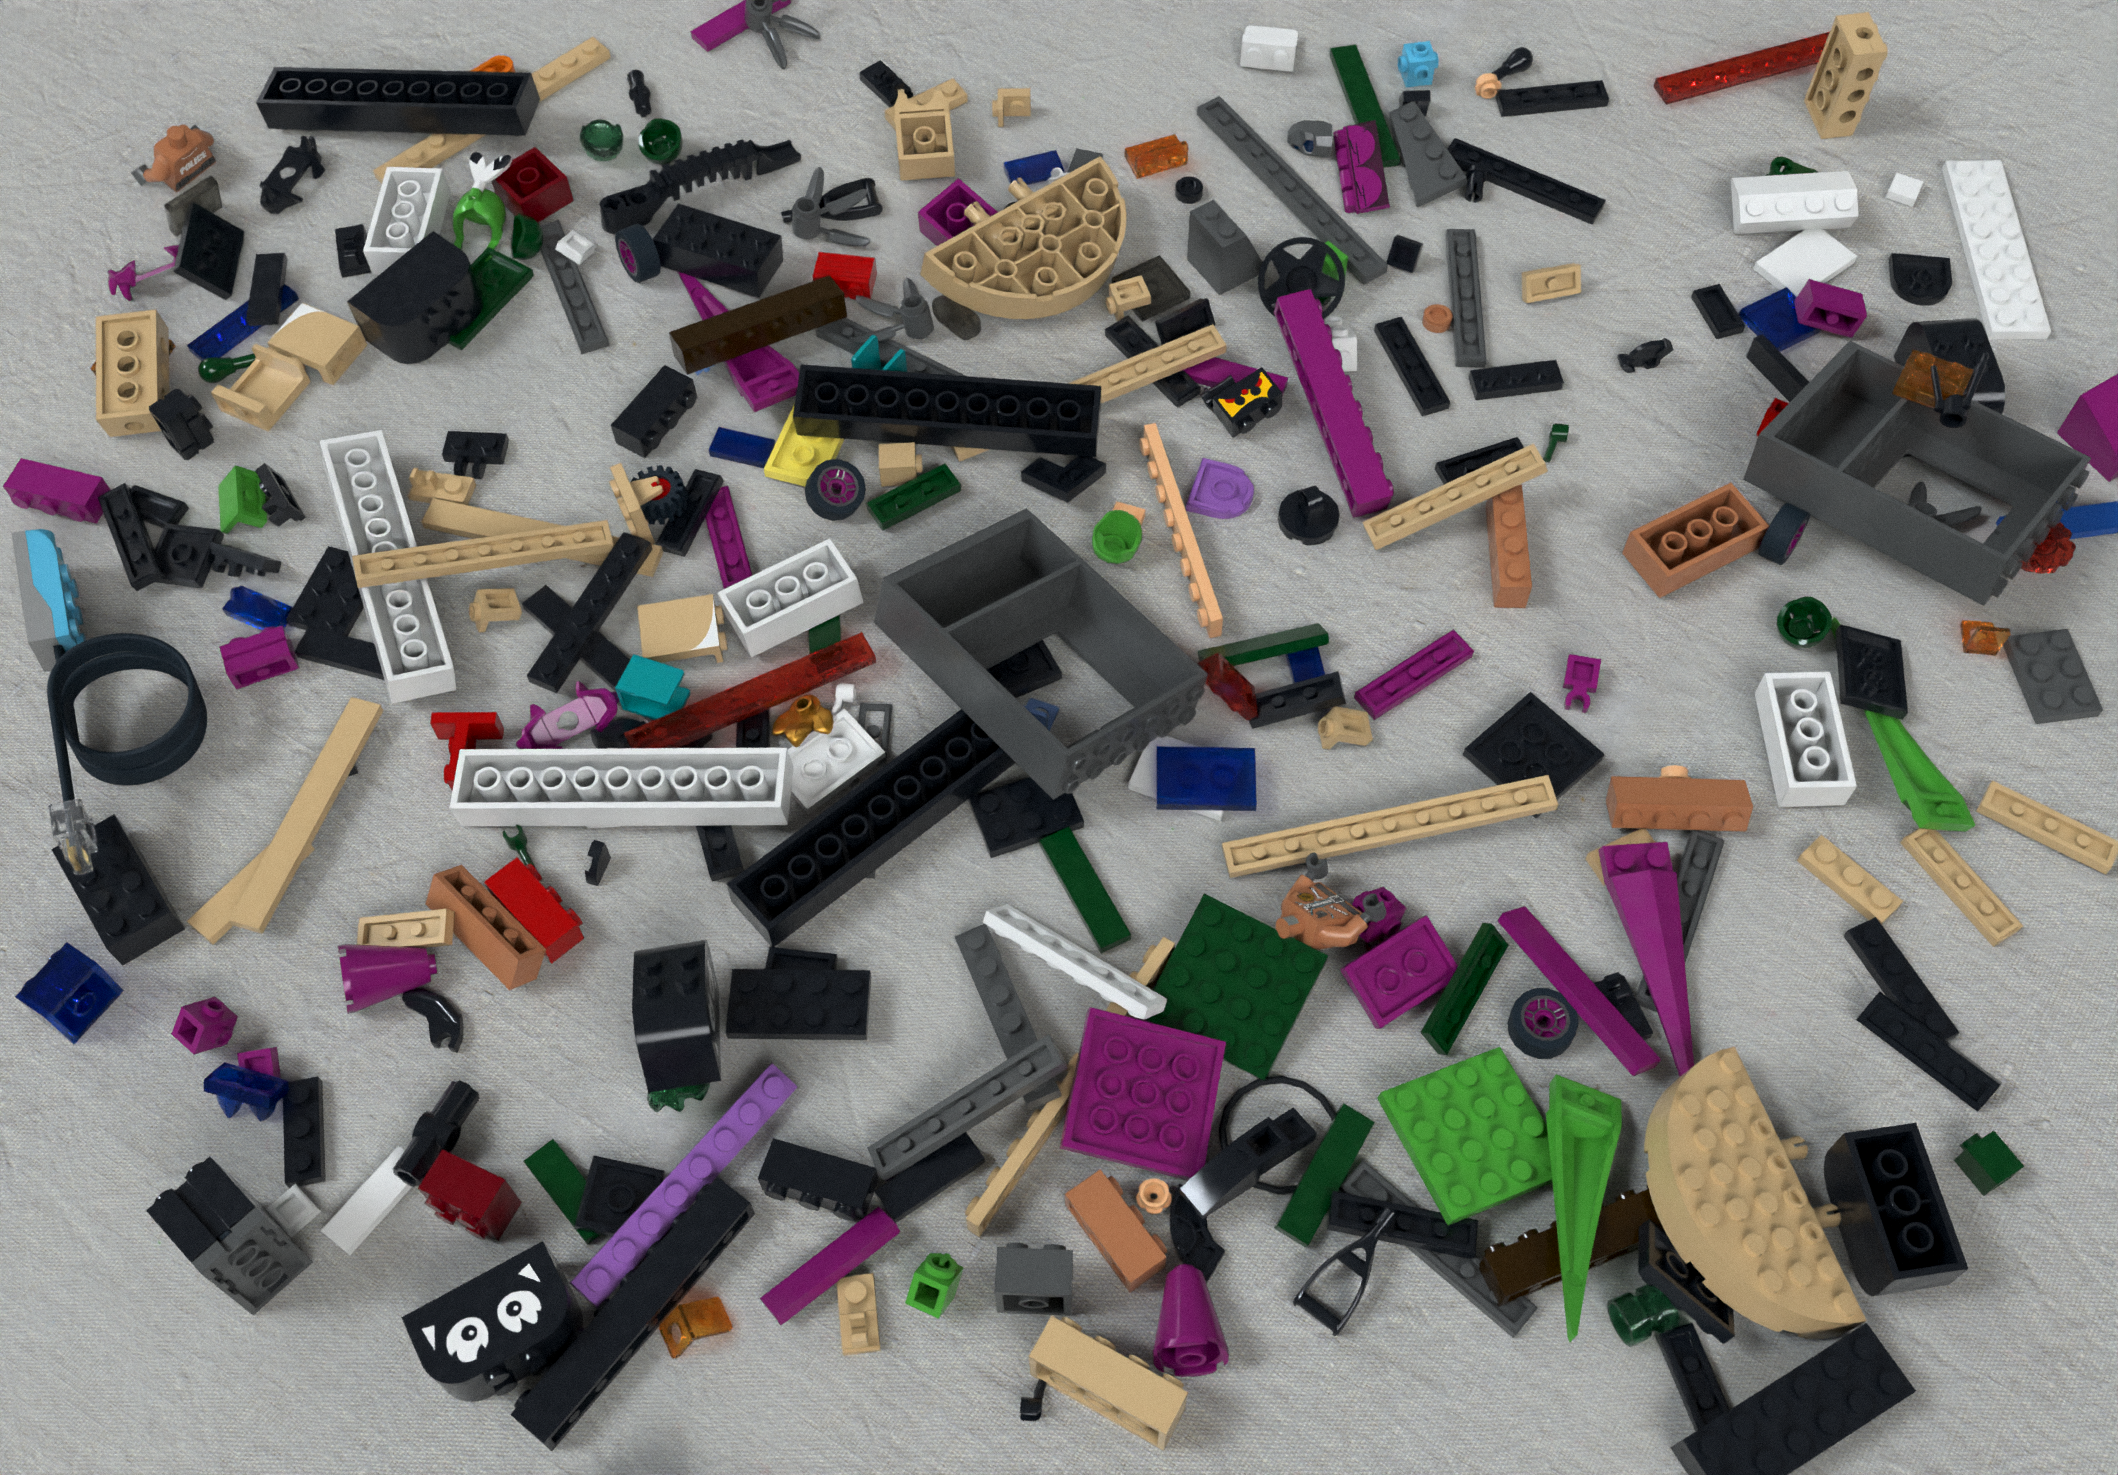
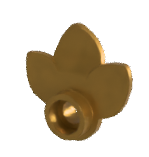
(803, 717)

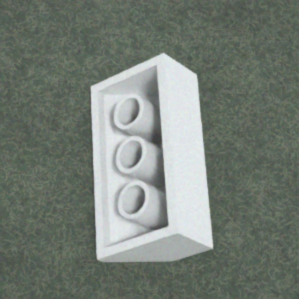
(1794, 202)

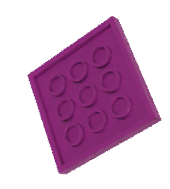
(1143, 1094)

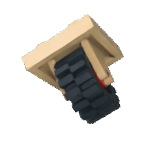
(649, 498)

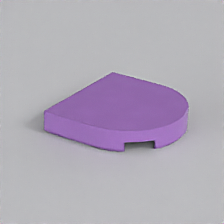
(1220, 490)

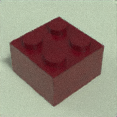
(533, 186)
(469, 1196)

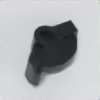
(1645, 355)
(613, 734)

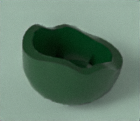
(662, 149)
(525, 237)
(1800, 630)

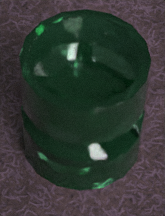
(1640, 1314)

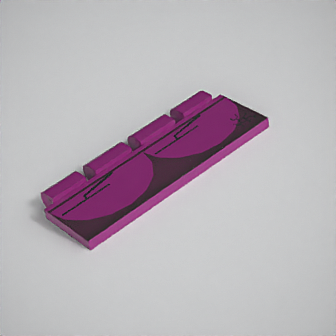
(1361, 168)

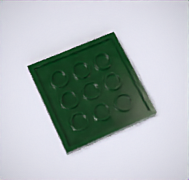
(1237, 984)

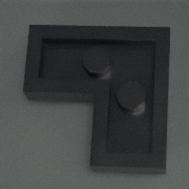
(1065, 481)

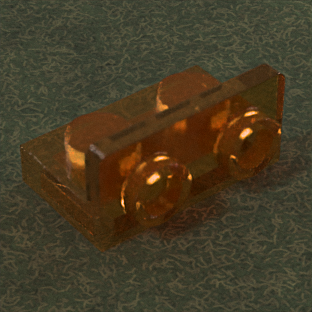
(1157, 156)

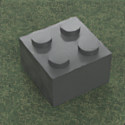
(1034, 1279)

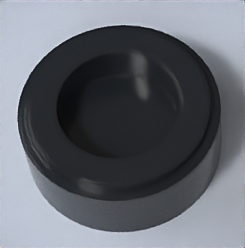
(1188, 190)

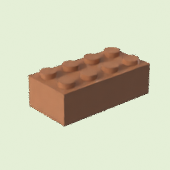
(1695, 539)

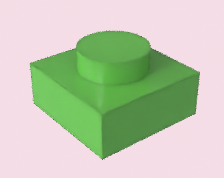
(1329, 266)

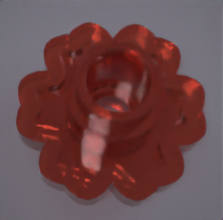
(2053, 552)

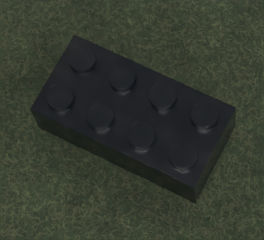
(719, 250)
(122, 894)

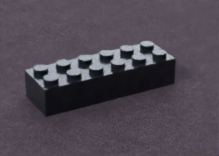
(1800, 1412)

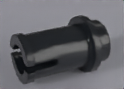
(1475, 182)
(1216, 389)

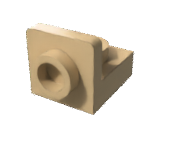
(1011, 103)
(1126, 296)
(494, 606)
(1344, 726)

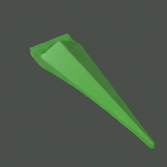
(1917, 780)
(1582, 1145)

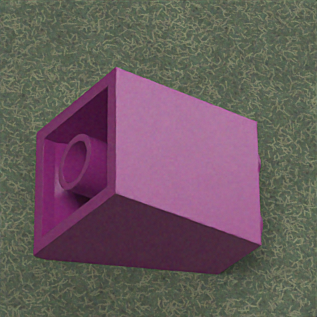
(2094, 427)

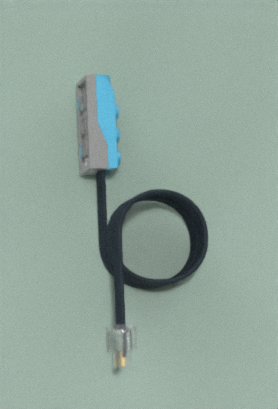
(56, 640)

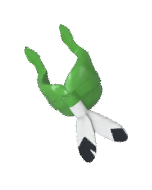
(480, 203)

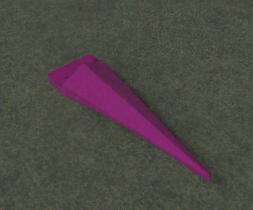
(760, 375)
(1648, 904)

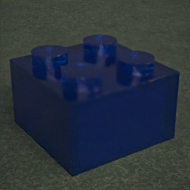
(69, 993)

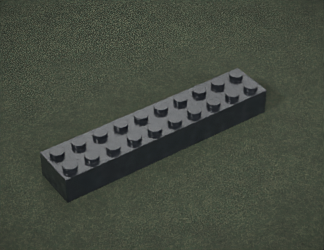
(399, 101)
(948, 410)
(867, 827)

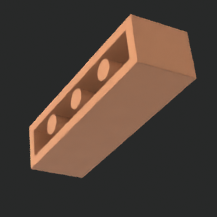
(1508, 549)
(1678, 803)
(487, 927)

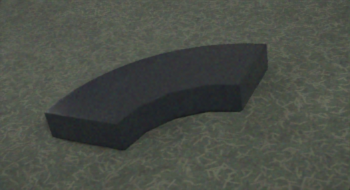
(1192, 1238)

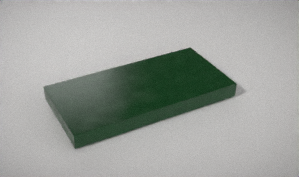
(499, 282)

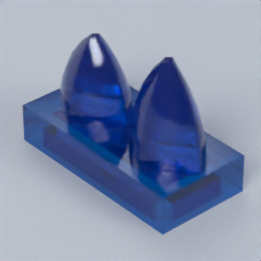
(256, 609)
(241, 1085)

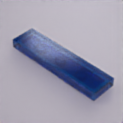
(232, 330)

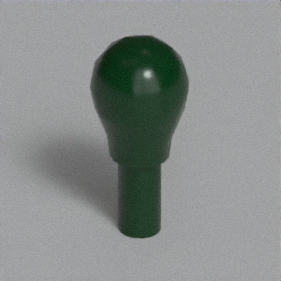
(216, 369)

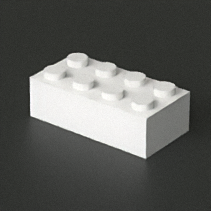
(406, 211)
(790, 597)
(1805, 739)

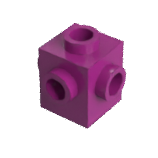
(1392, 920)
(204, 1025)

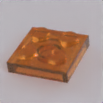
(1916, 380)

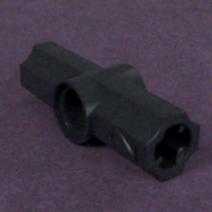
(435, 1132)

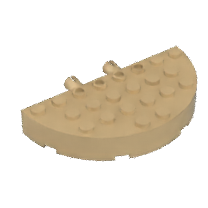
(1038, 252)
(1739, 1207)

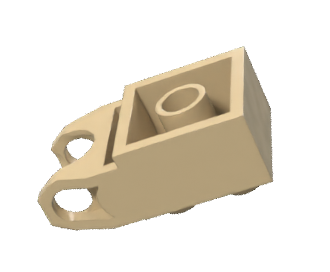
(924, 137)

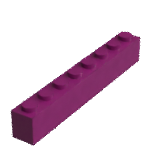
(1333, 403)

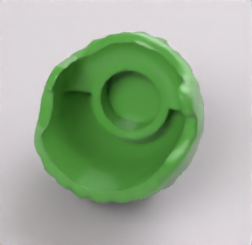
(1116, 537)

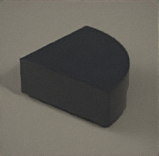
(599, 862)

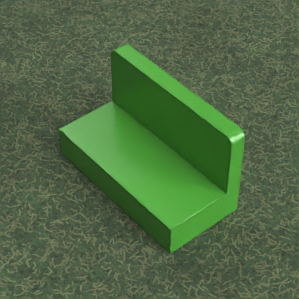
(241, 499)

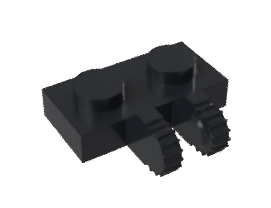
(474, 448)

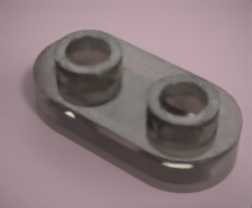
(956, 317)

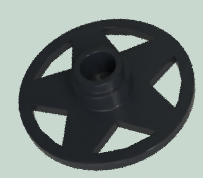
(1301, 274)

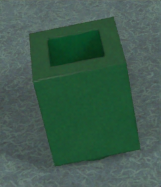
(1987, 1161)

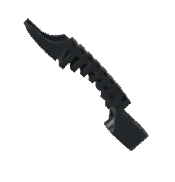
(642, 202)

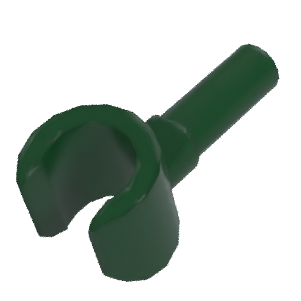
(1558, 433)
(519, 844)

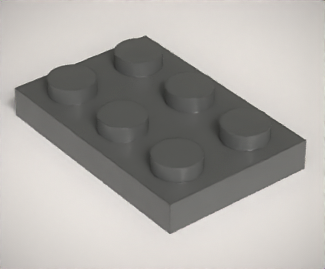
(2052, 676)

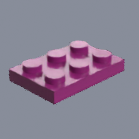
(1400, 972)

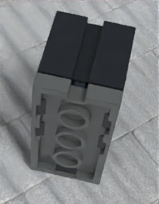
(229, 1236)

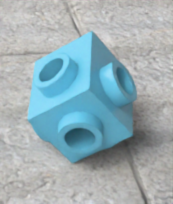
(1417, 64)

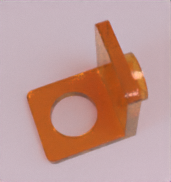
(1985, 639)
(695, 1321)

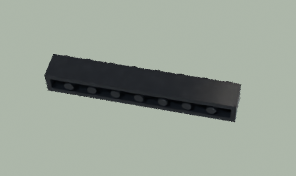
(632, 1314)

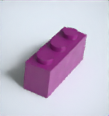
(56, 490)

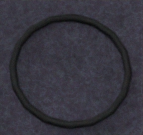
(1270, 1080)

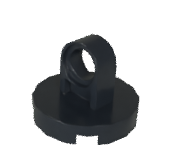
(1308, 516)

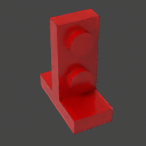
(463, 731)

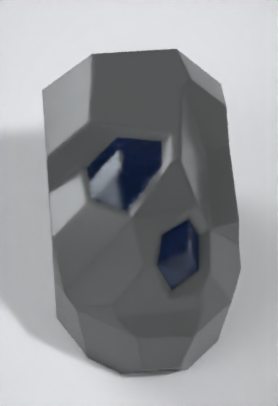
(1311, 137)

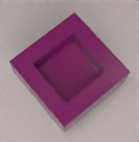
(261, 1060)

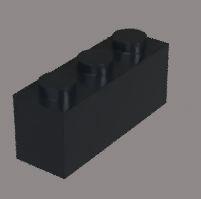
(654, 411)
(818, 1180)

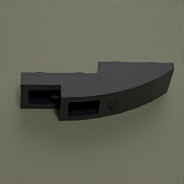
(1245, 1160)

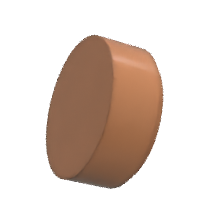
(1437, 318)

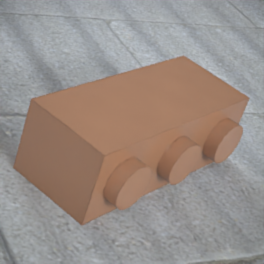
(1116, 1230)

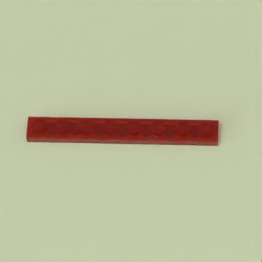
(1740, 69)
(754, 695)

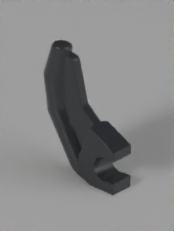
(441, 1016)

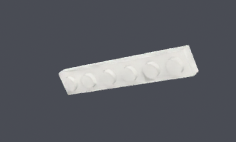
(1075, 961)

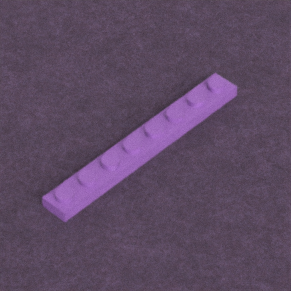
(681, 1186)

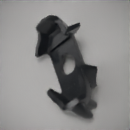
(276, 191)

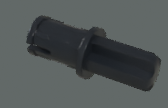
(639, 92)

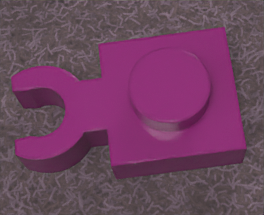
(1581, 677)

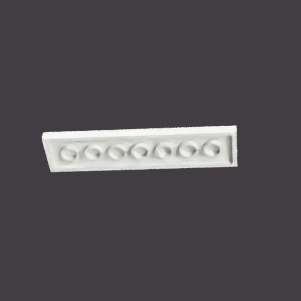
(1995, 250)

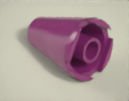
(382, 972)
(1188, 1326)

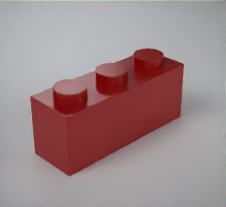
(536, 908)

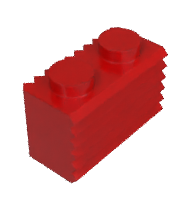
(851, 273)

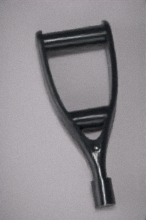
(872, 209)
(1353, 1262)

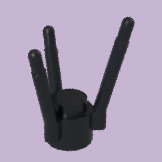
(1955, 408)

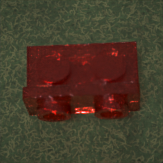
(1230, 685)

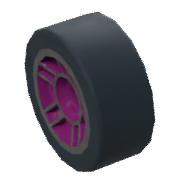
(637, 253)
(840, 476)
(1784, 533)
(1533, 1008)

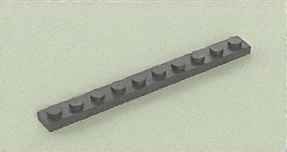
(1291, 188)

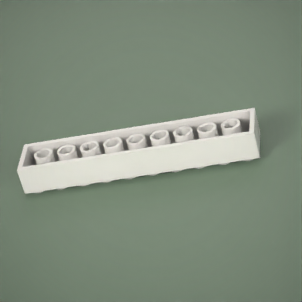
(399, 613)
(622, 787)

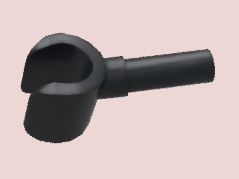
(1032, 1407)

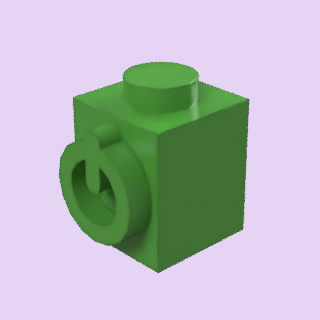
(934, 1284)

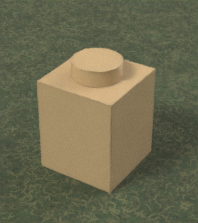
(898, 463)

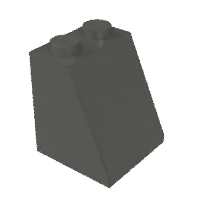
(1220, 249)

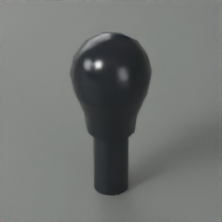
(1518, 61)

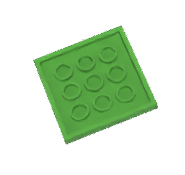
(1471, 1134)

